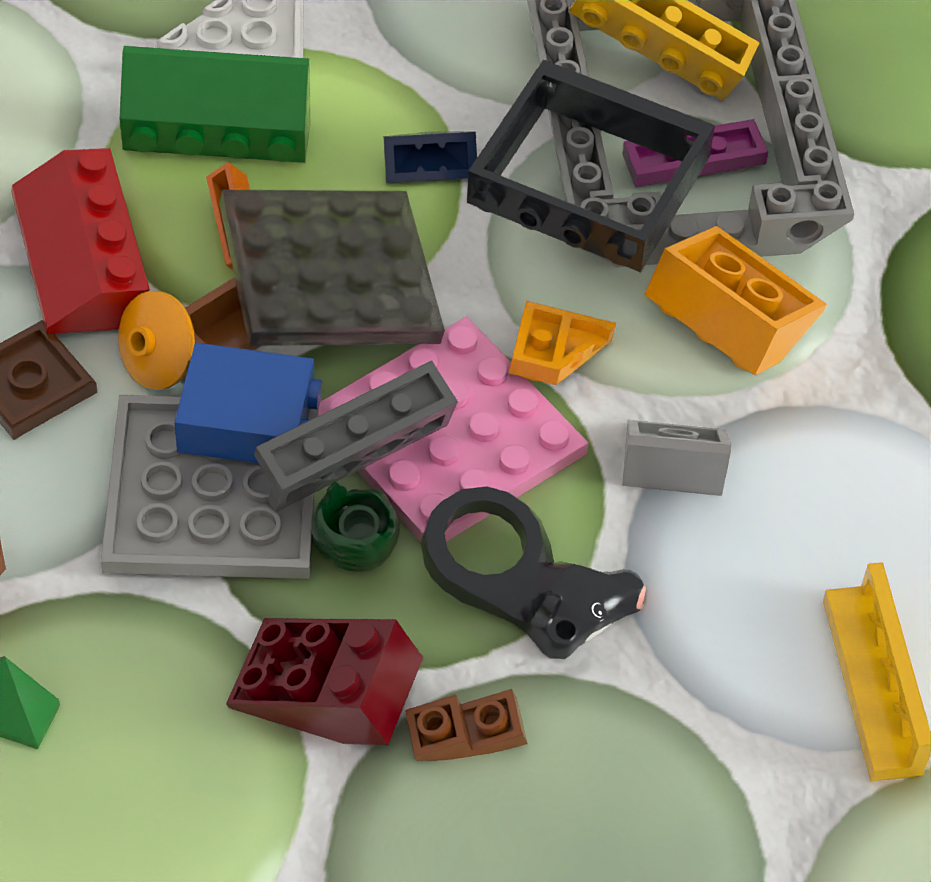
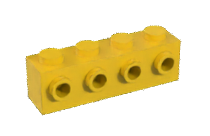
(676, 37)

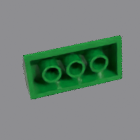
(215, 104)

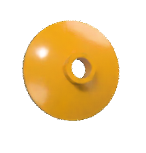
(156, 340)

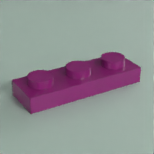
(733, 148)

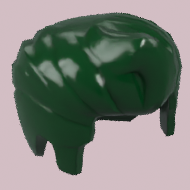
(355, 528)

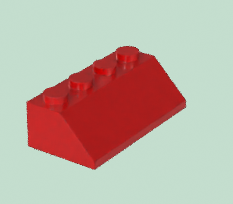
(79, 241)

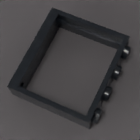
(609, 111)

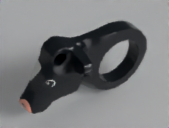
(550, 601)

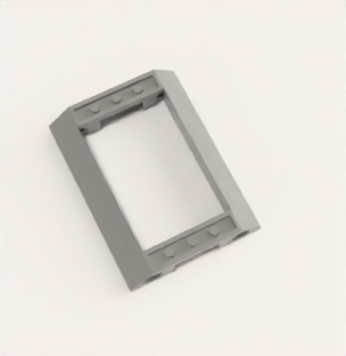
(779, 216)

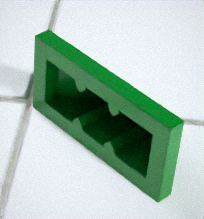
(24, 706)

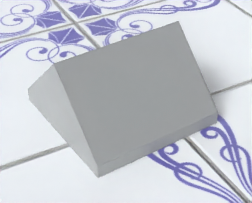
(676, 457)

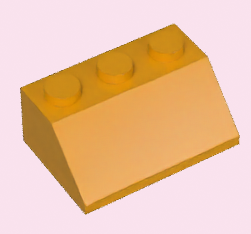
(733, 299)

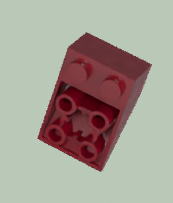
(329, 677)

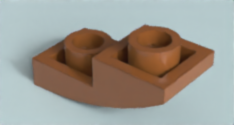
(469, 729)

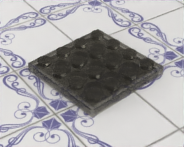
(329, 268)

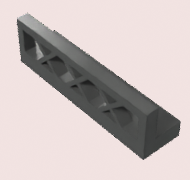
(355, 434)

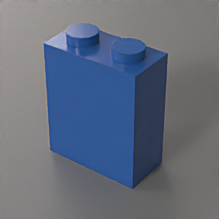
(242, 400)

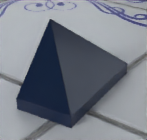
(429, 156)

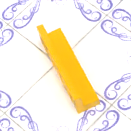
(879, 677)

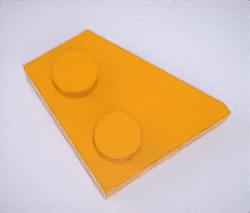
(556, 342)

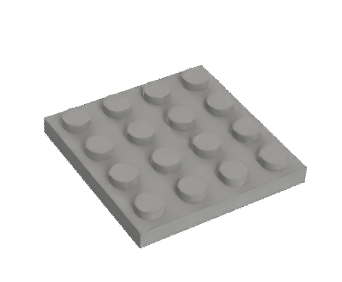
(194, 510)

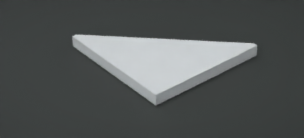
(243, 28)

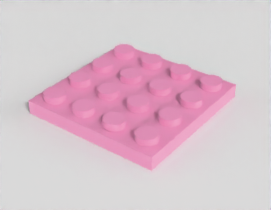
(496, 438)

